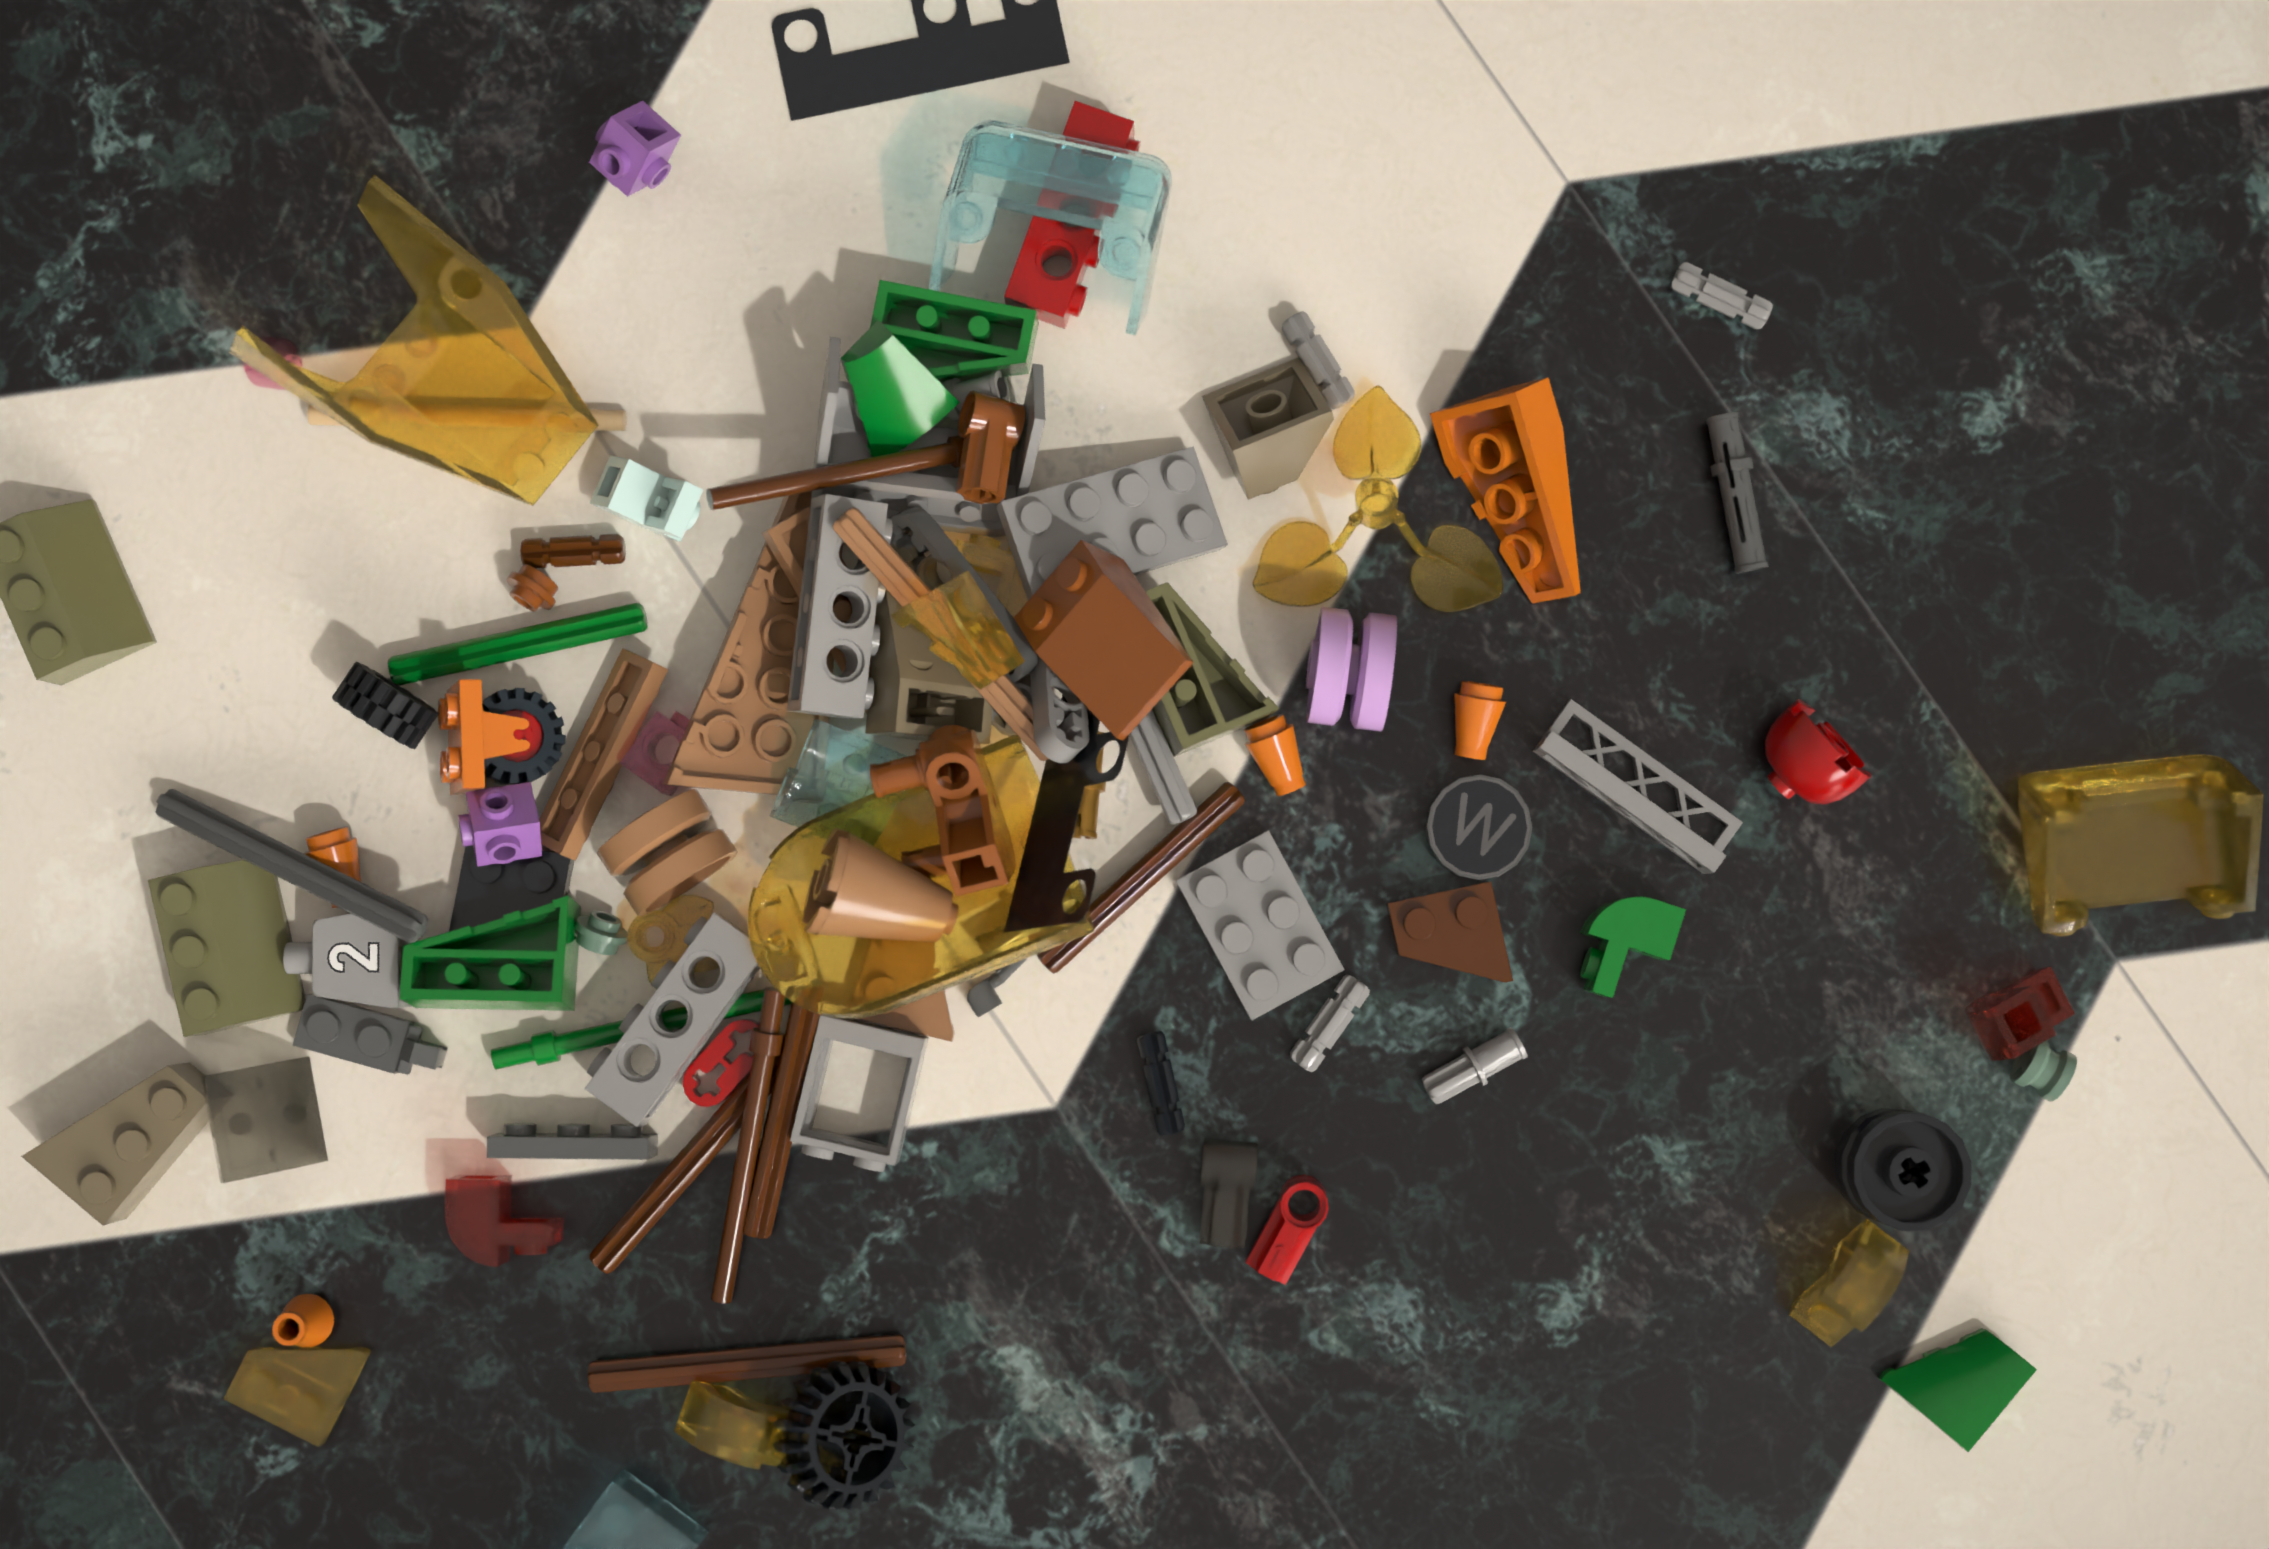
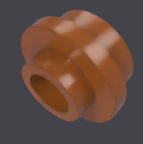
(532, 588)

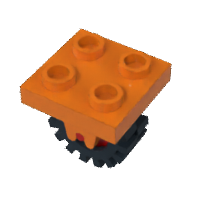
(503, 737)

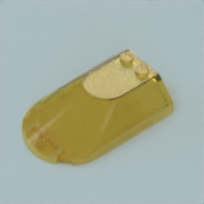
(878, 975)

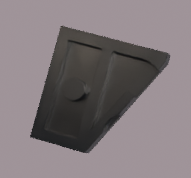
(500, 889)

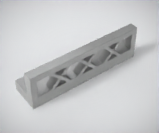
(1632, 803)

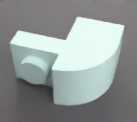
(647, 498)

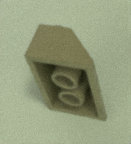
(68, 592)
(225, 946)

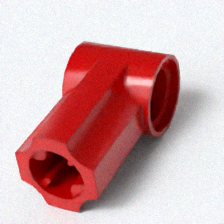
(1287, 1232)

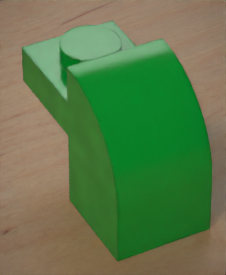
(1626, 925)

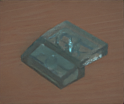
(828, 774)

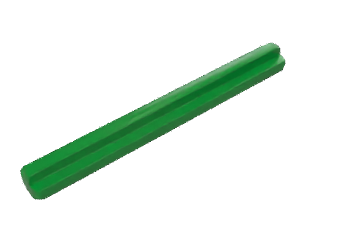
(517, 644)

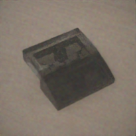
(264, 1119)

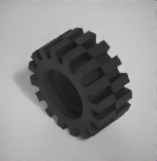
(385, 705)

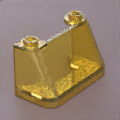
(2139, 838)

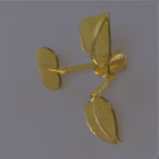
(1377, 445)

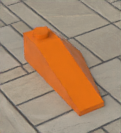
(1516, 469)

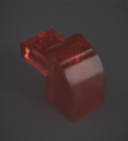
(2019, 1015)
(482, 1221)

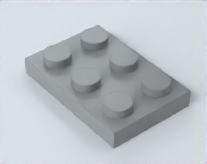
(1260, 925)

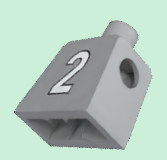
(350, 961)

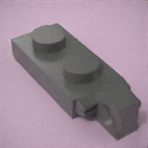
(364, 1036)

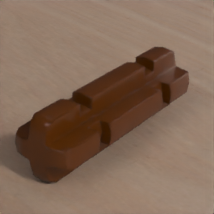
(573, 551)

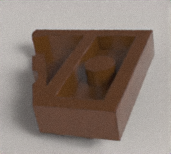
(1453, 931)

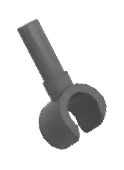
(983, 995)

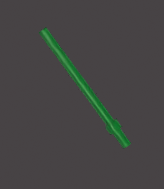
(549, 1047)

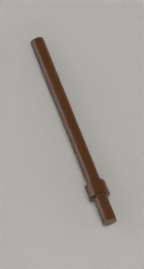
(836, 474)
(765, 1044)

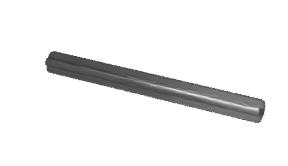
(292, 865)

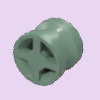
(2044, 1070)

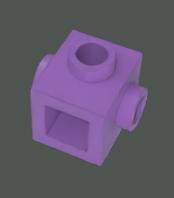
(635, 149)
(501, 824)

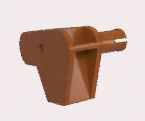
(970, 821)

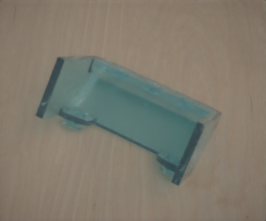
(1060, 181)

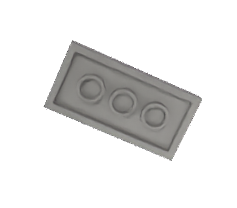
(1140, 512)

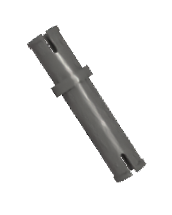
(1736, 492)

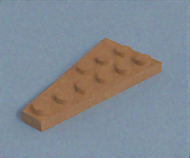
(741, 722)

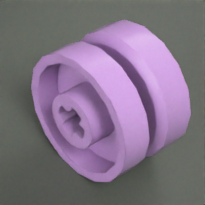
(1353, 669)

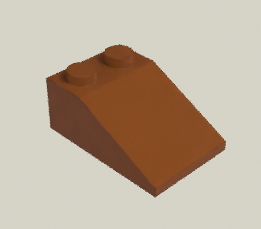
(1103, 637)

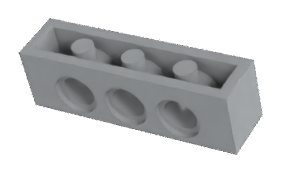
(818, 630)
(611, 1071)

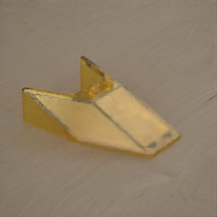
(458, 377)

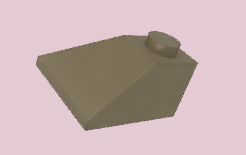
(1269, 425)

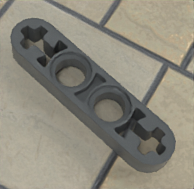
(930, 537)

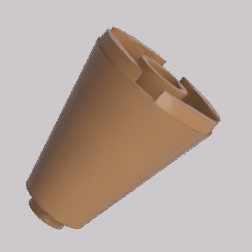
(874, 895)

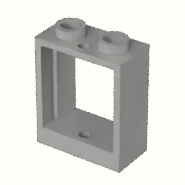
(824, 1143)

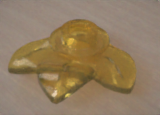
(675, 922)

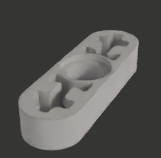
(1049, 711)

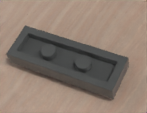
(572, 1142)

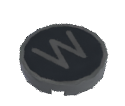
(1478, 827)

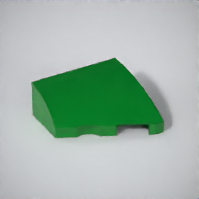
(893, 391)
(1962, 1384)

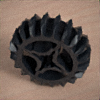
(852, 1395)

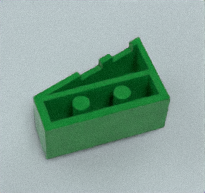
(957, 333)
(501, 965)

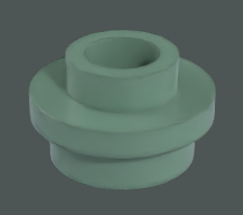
(600, 933)

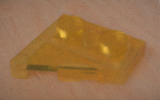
(963, 630)
(297, 1387)

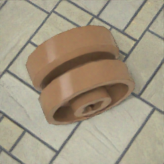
(663, 847)

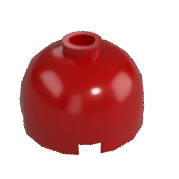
(1811, 758)

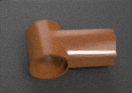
(990, 434)

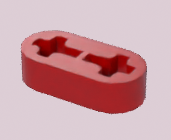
(712, 1057)

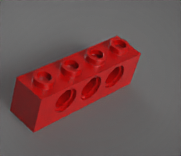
(1063, 295)

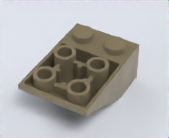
(917, 688)

